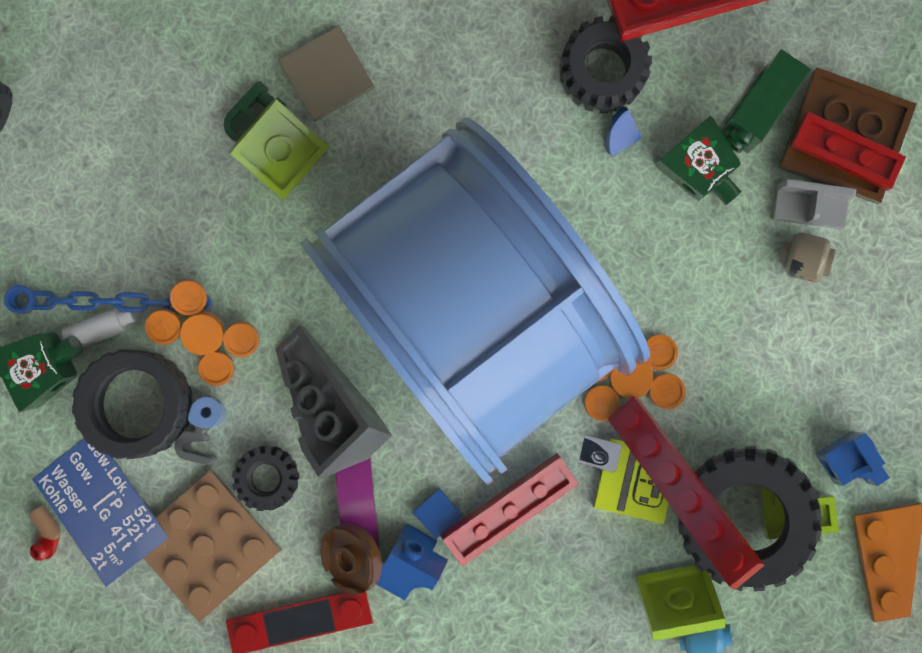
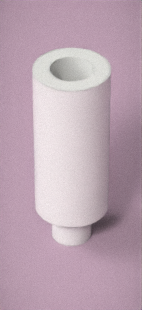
(99, 327)

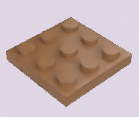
(210, 546)

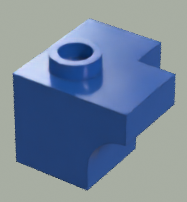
(853, 458)
(411, 564)

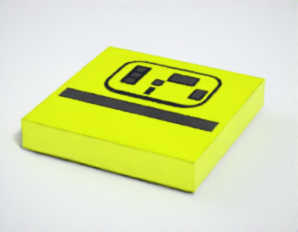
(630, 490)

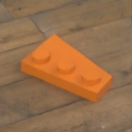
(889, 558)

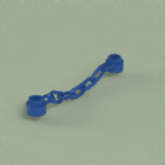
(13, 293)

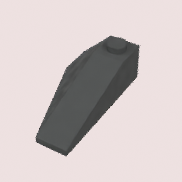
(332, 415)

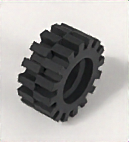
(244, 478)

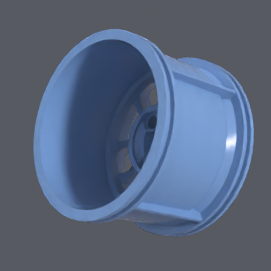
(478, 294)

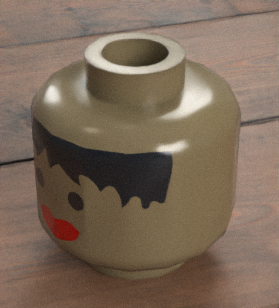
(807, 257)

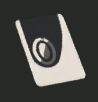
(600, 453)

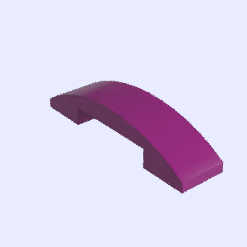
(357, 497)

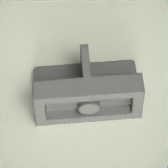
(811, 203)

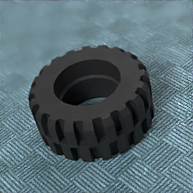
(796, 495)

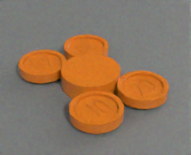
(202, 332)
(665, 390)

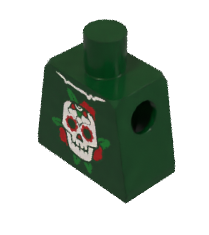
(703, 163)
(38, 368)

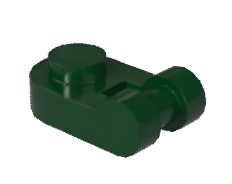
(241, 115)

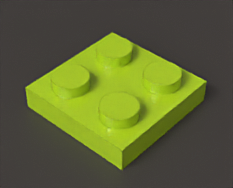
(278, 149)
(679, 602)

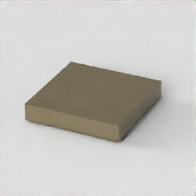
(326, 73)

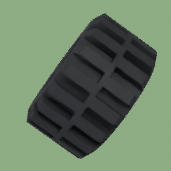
(592, 91)

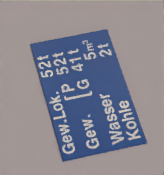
(100, 510)

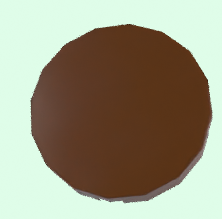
(351, 558)

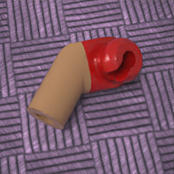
(48, 534)

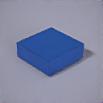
(437, 513)

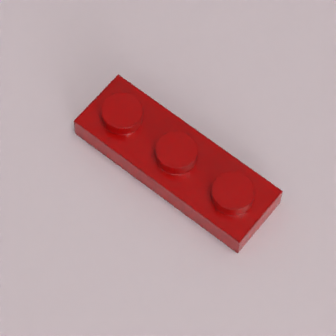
(848, 151)

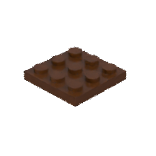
(855, 108)

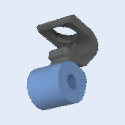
(203, 415)

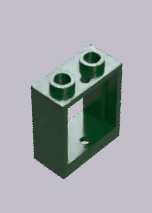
(764, 102)

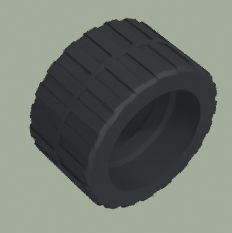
(89, 404)

